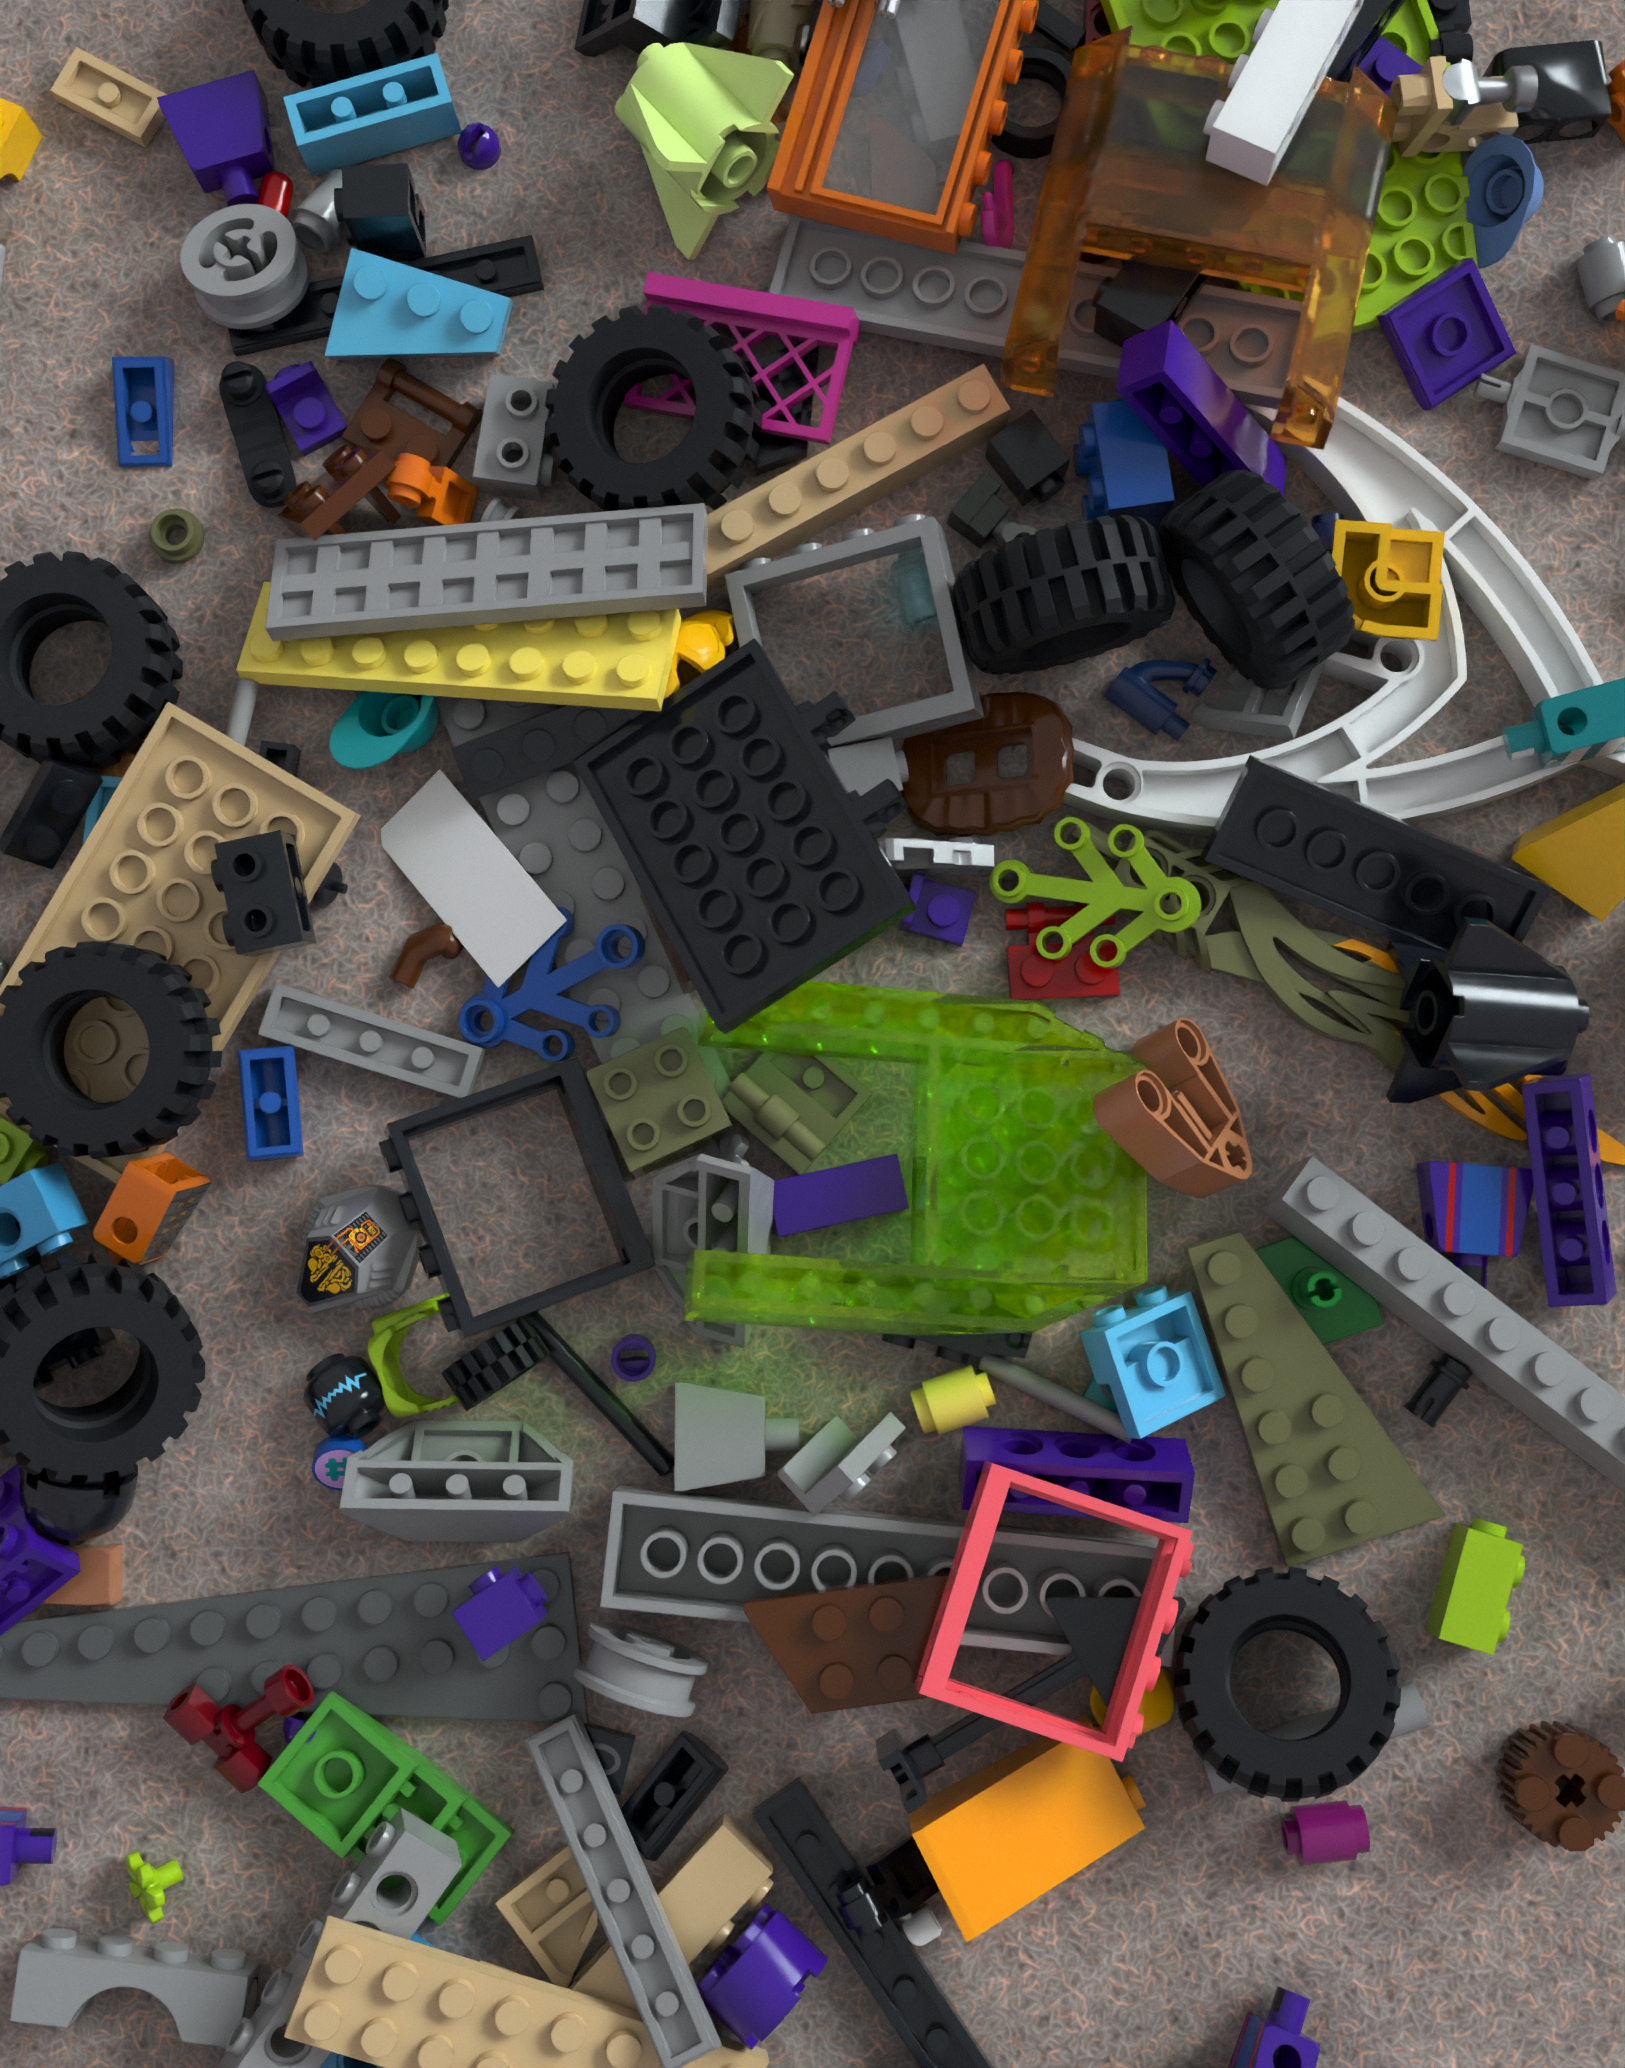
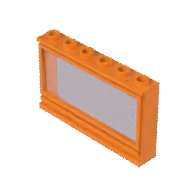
(900, 116)

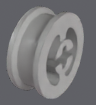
(245, 266)
(641, 1669)

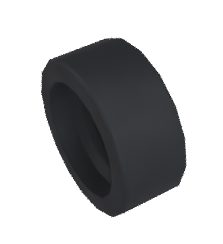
(1035, 141)

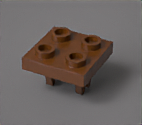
(347, 480)

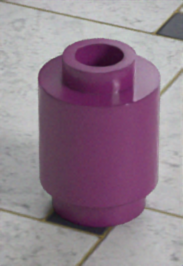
(1325, 1832)

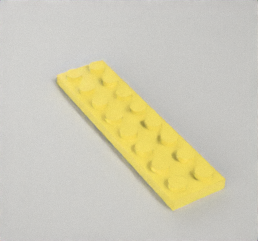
(559, 661)

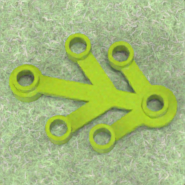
(1104, 895)

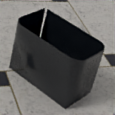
(1569, 85)

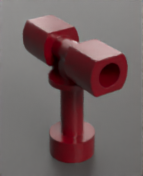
(232, 1728)

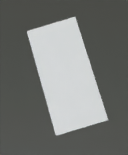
(470, 878)

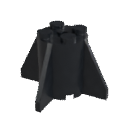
(1482, 1014)

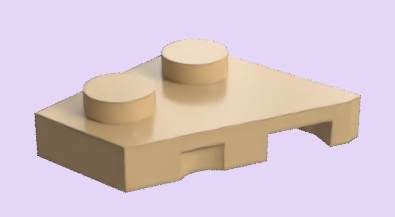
(552, 1915)

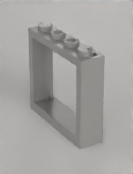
(856, 548)

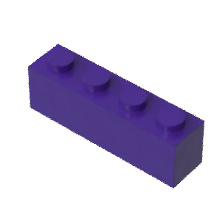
(1194, 409)

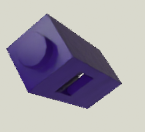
(838, 1195)

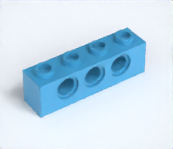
(46, 1214)

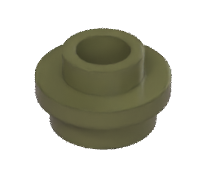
(166, 523)

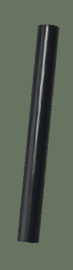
(602, 1397)

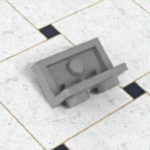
(836, 1462)

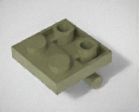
(795, 1104)

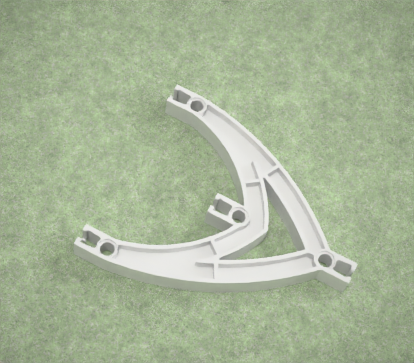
(1385, 480)

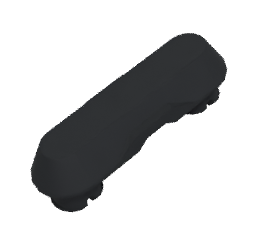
(257, 434)

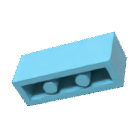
(372, 114)

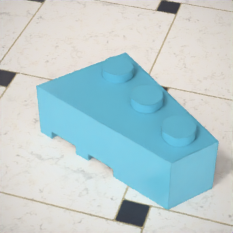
(413, 314)

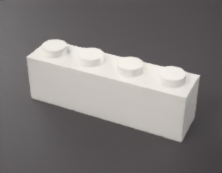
(1276, 84)

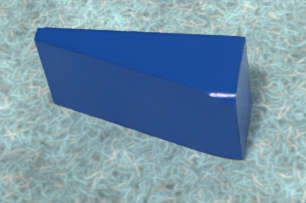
(144, 408)

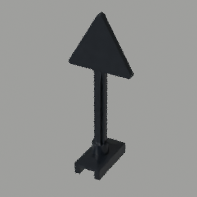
(1098, 1637)

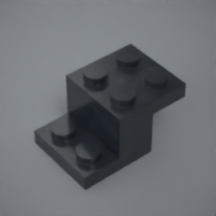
(646, 22)

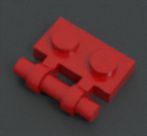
(1073, 977)

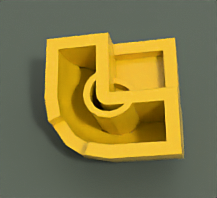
(1391, 578)

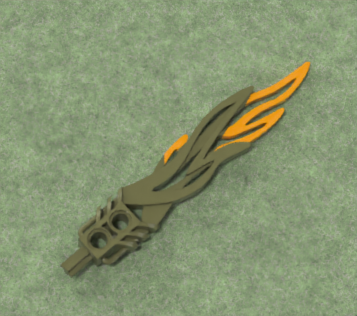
(1252, 956)

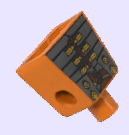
(149, 1208)

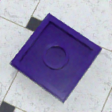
(1446, 334)

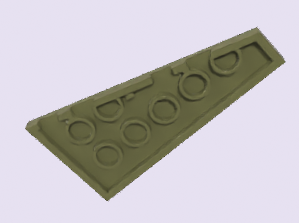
(1311, 1439)

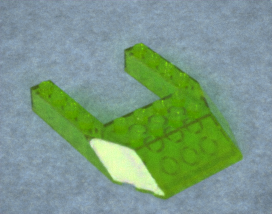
(1013, 1180)

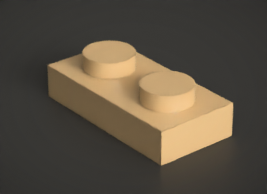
(109, 97)

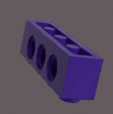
(1569, 1190)
(1143, 1476)

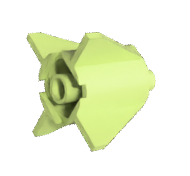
(703, 130)

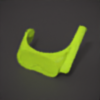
(384, 1355)

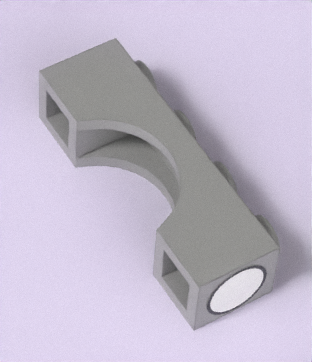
(201, 1991)

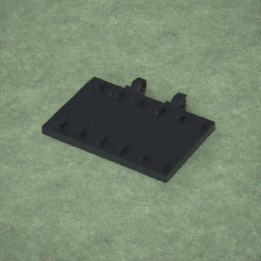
(748, 833)

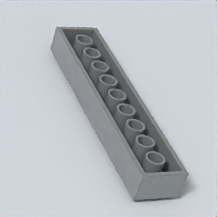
(715, 1551)

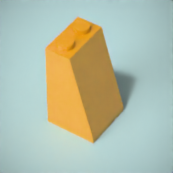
(1023, 1828)

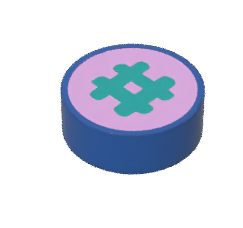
(331, 1459)

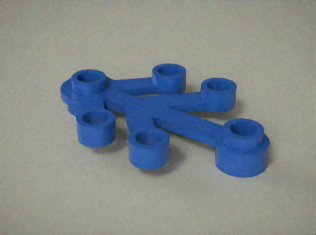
(542, 991)

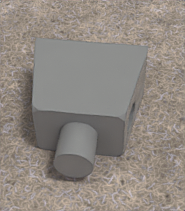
(725, 1435)

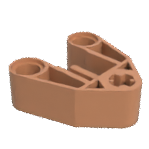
(1178, 1114)

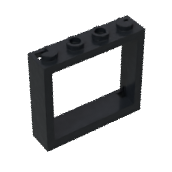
(599, 1163)

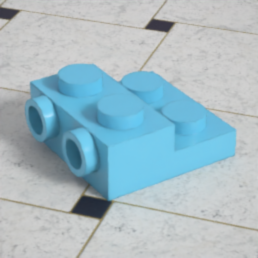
(1153, 1359)

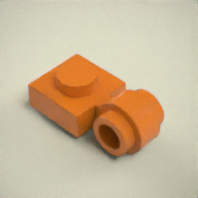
(436, 491)

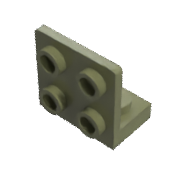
(659, 1102)

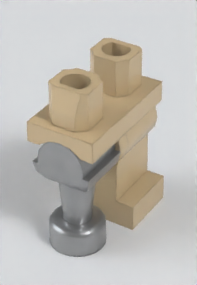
(1456, 107)

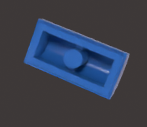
(270, 1103)

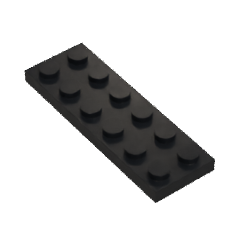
(1364, 862)

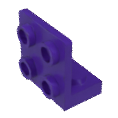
(29, 1563)

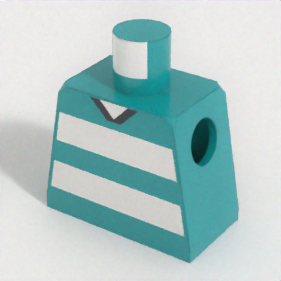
(1591, 715)

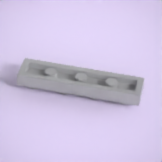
(371, 1041)

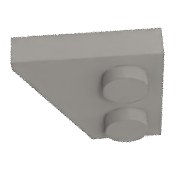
(1258, 710)
(939, 858)

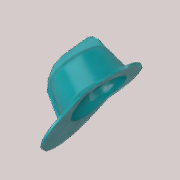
(382, 727)

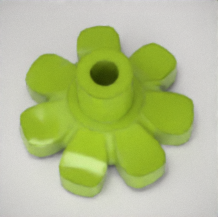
(150, 1883)

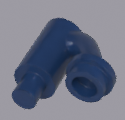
(1148, 705)

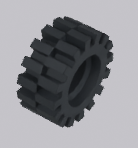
(495, 1363)

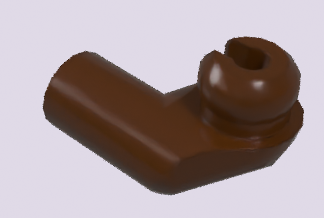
(421, 947)

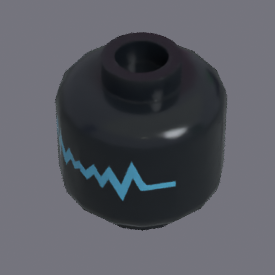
(344, 1396)

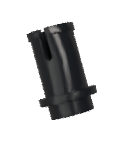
(1440, 1385)

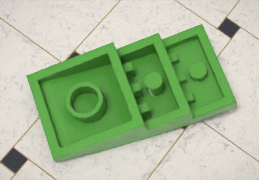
(360, 1776)

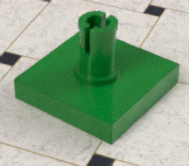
(1320, 1292)

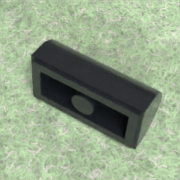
(672, 1794)

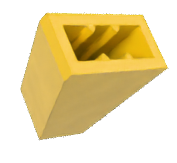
(1581, 853)

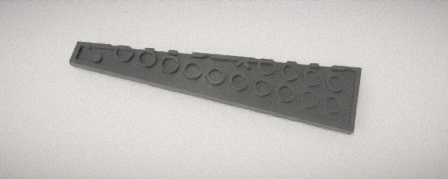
(369, 1639)

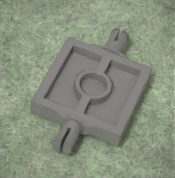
(1559, 411)

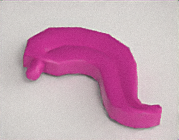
(998, 215)

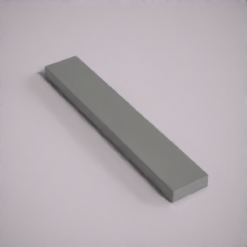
(623, 1894)

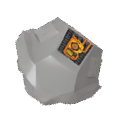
(357, 1250)

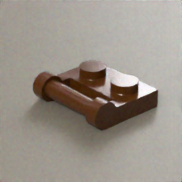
(396, 432)

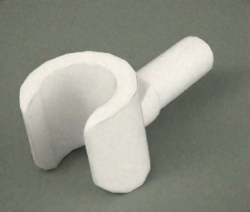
(921, 1926)

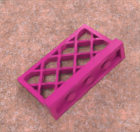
(762, 316)

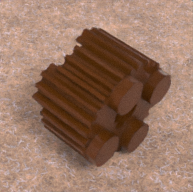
(1583, 1806)

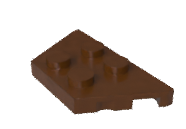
(851, 1641)

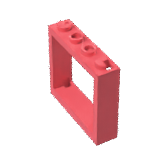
(1139, 1664)

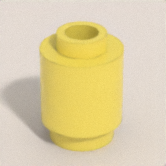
(953, 1400)

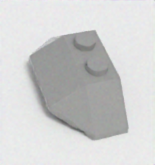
(713, 1208)
(459, 1482)

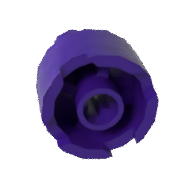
(760, 1975)

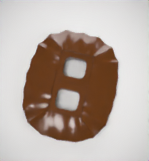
(988, 801)

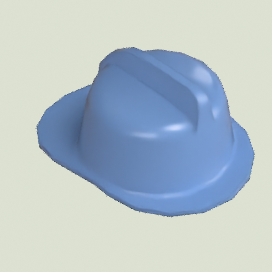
(1503, 195)

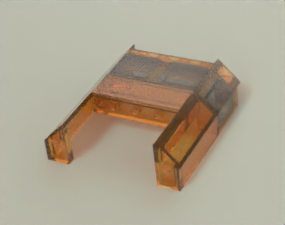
(1137, 187)

